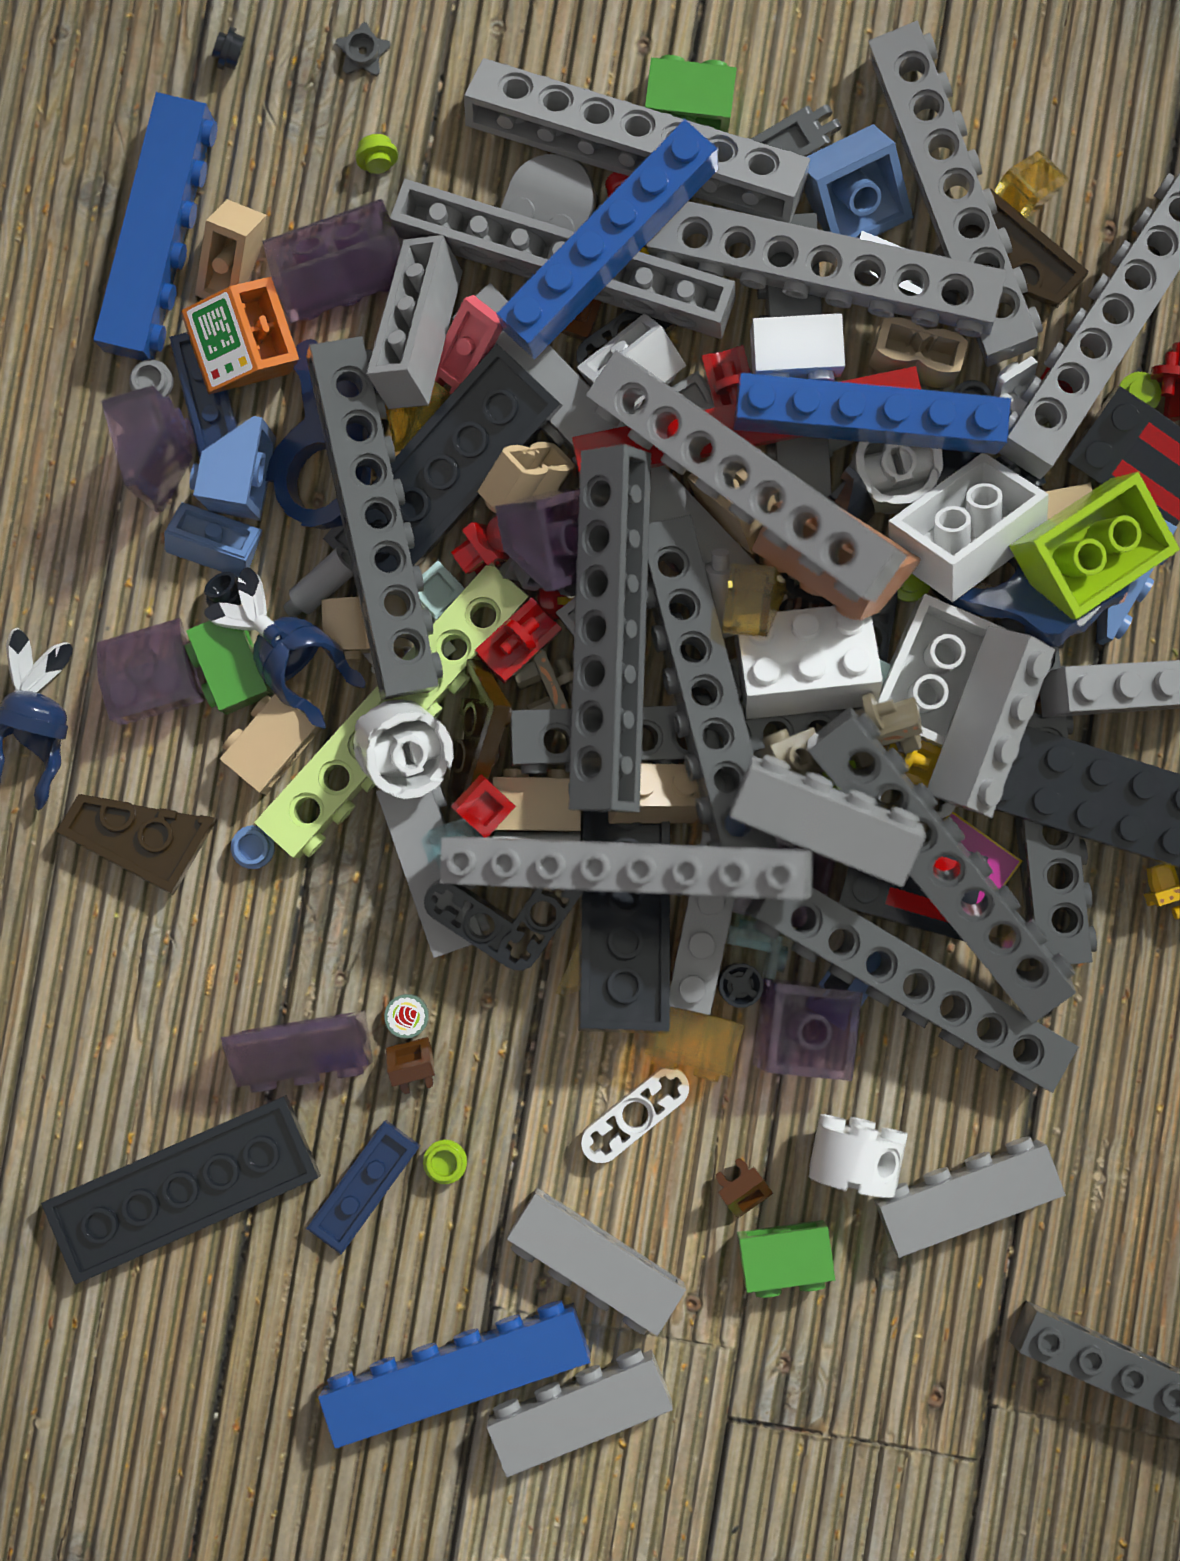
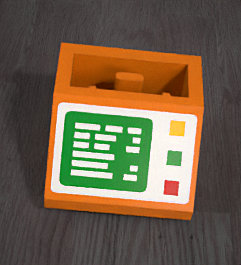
(240, 336)

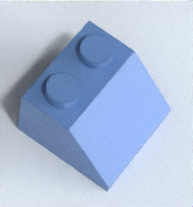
(858, 185)
(235, 470)

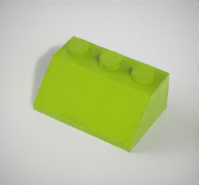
(1096, 545)

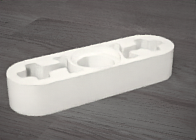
(602, 1126)

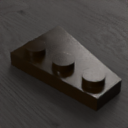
(1046, 267)
(483, 724)
(140, 839)

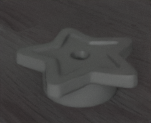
(362, 39)

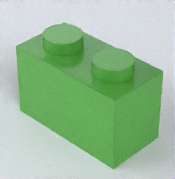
(692, 90)
(227, 666)
(786, 1258)

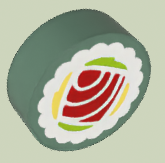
(406, 1016)

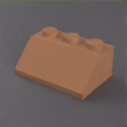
(787, 562)

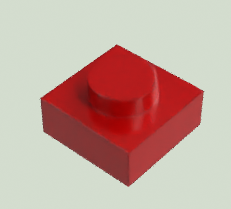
(483, 806)

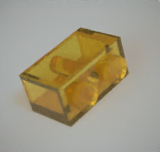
(697, 1042)

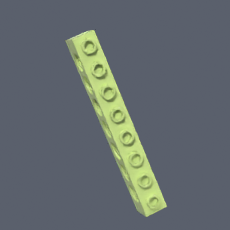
(282, 817)

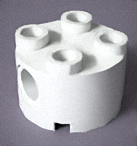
(896, 473)
(402, 748)
(857, 1156)

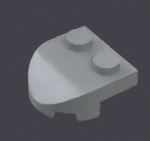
(552, 191)

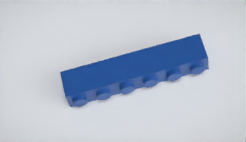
(155, 228)
(609, 239)
(871, 413)
(453, 1374)

